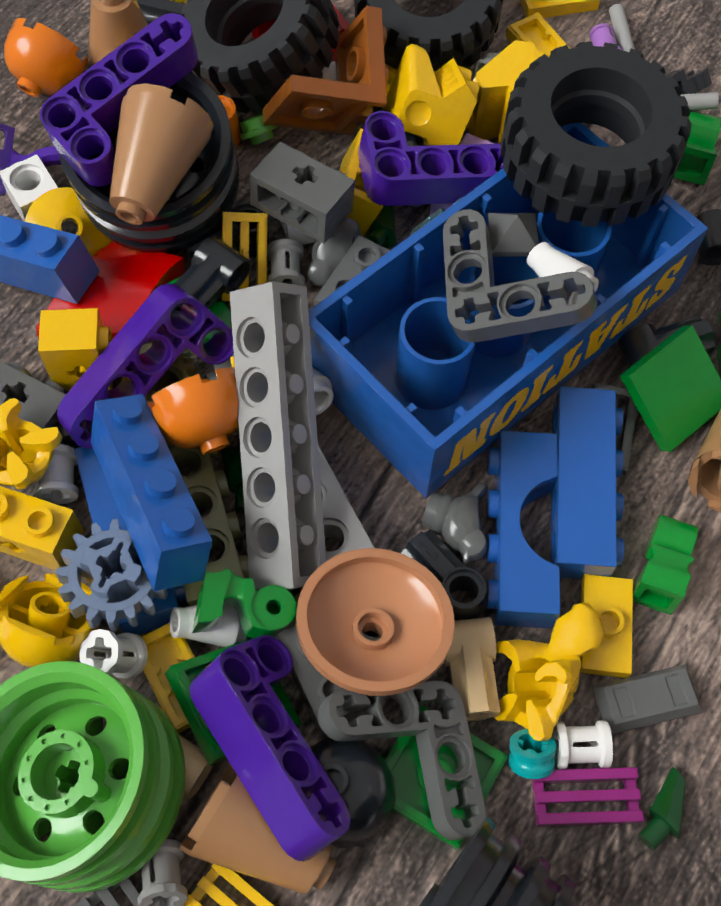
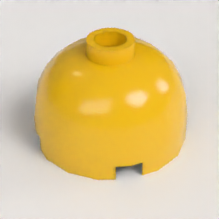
(38, 624)

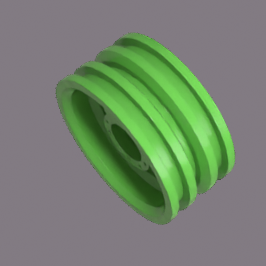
(72, 778)

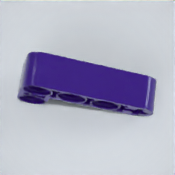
(165, 55)
(419, 174)
(143, 370)
(267, 747)

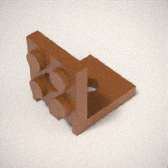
(341, 103)

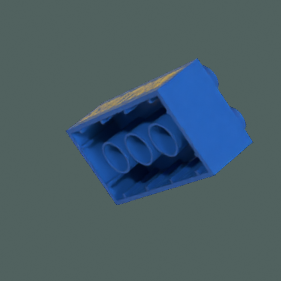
(445, 400)

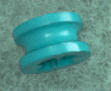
(531, 757)

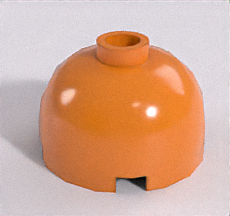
(41, 59)
(198, 411)

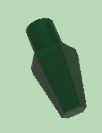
(383, 227)
(233, 470)
(666, 811)

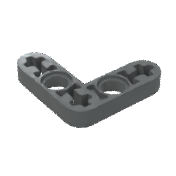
(483, 293)
(431, 733)

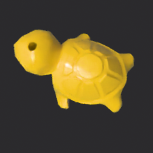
(24, 447)
(548, 673)

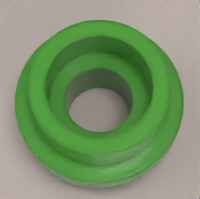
(254, 129)

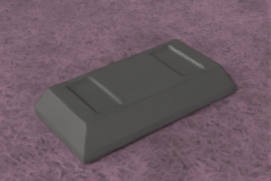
(647, 699)

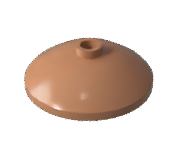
(381, 595)

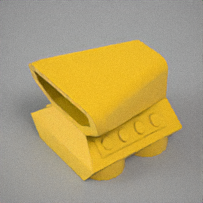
(495, 85)
(432, 102)

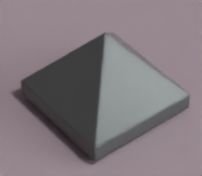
(512, 233)

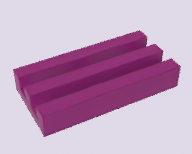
(629, 794)

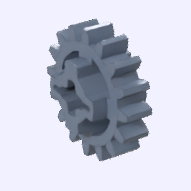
(110, 598)

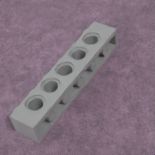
(277, 434)

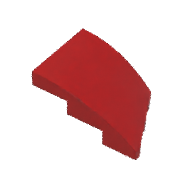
(123, 283)

